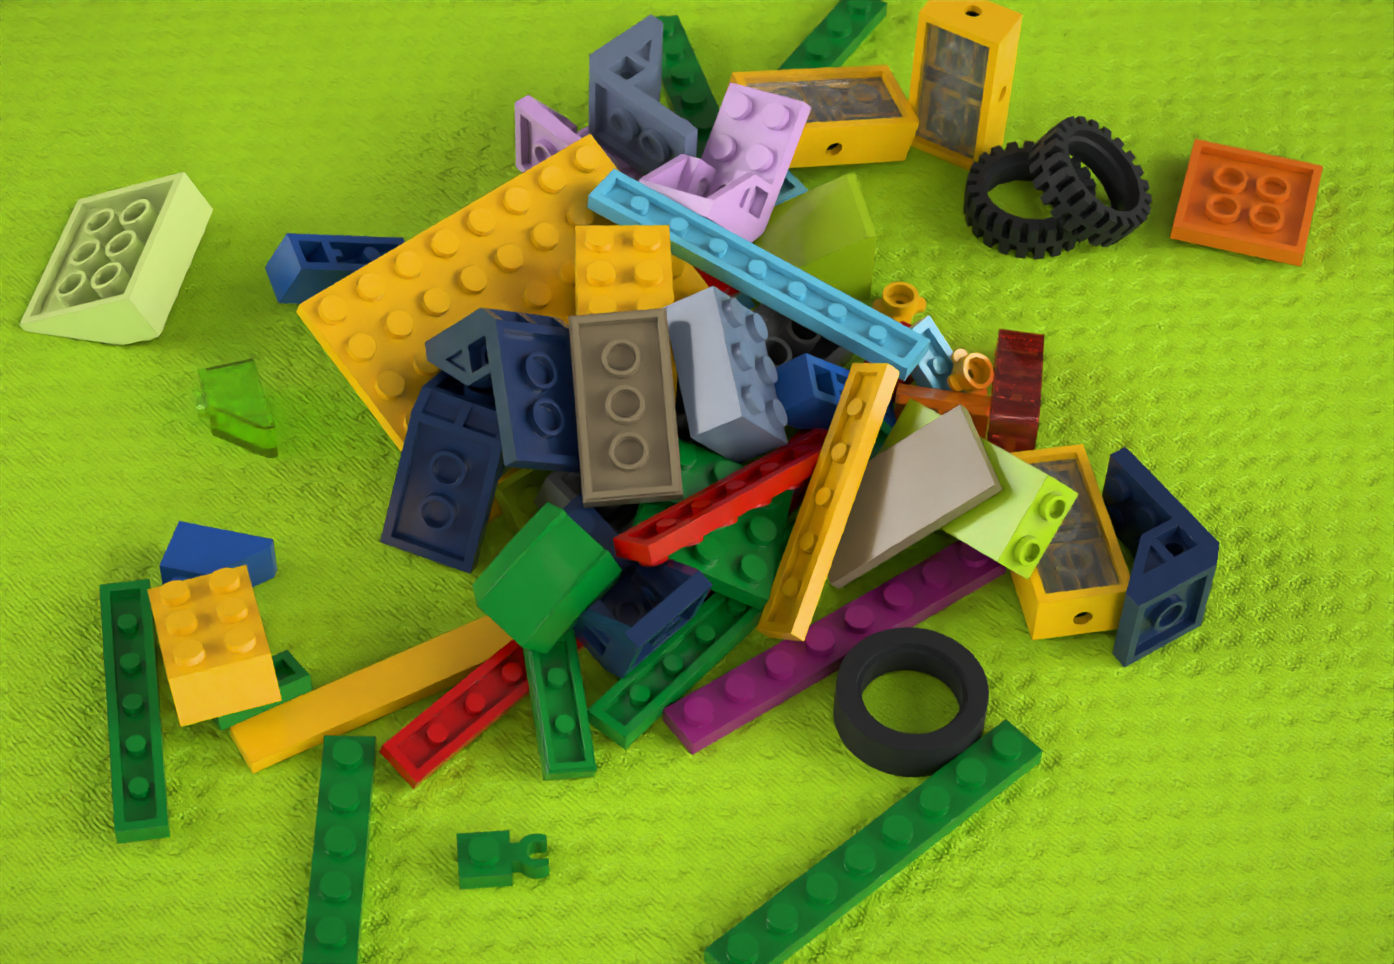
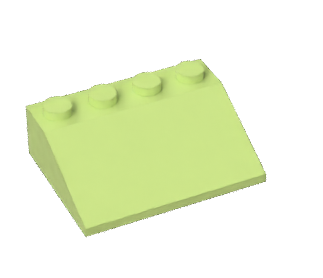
(120, 263)

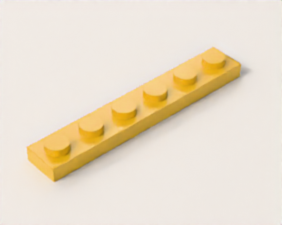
(828, 501)

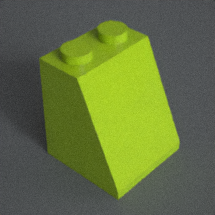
(826, 235)

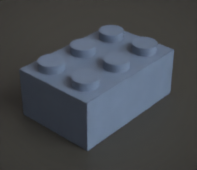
(726, 375)

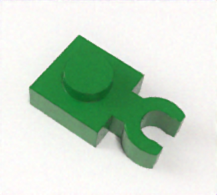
(490, 858)

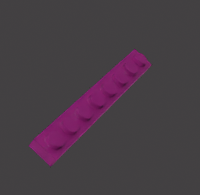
(796, 665)

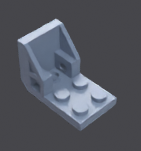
(627, 104)

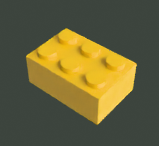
(213, 645)

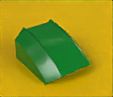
(545, 580)

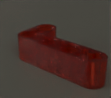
(1016, 390)

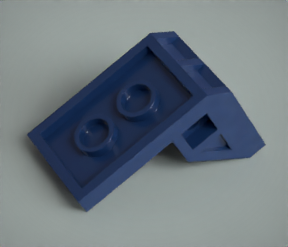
(531, 381)
(446, 474)
(1171, 558)
(640, 608)

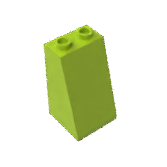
(1015, 522)

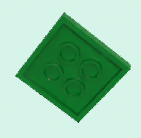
(736, 557)

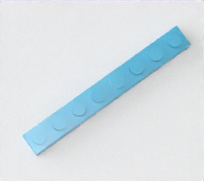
(762, 275)

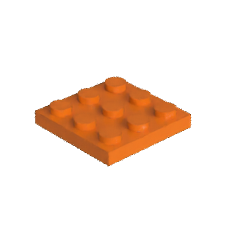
(1247, 202)

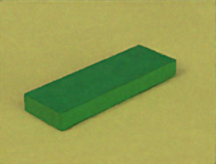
(560, 711)

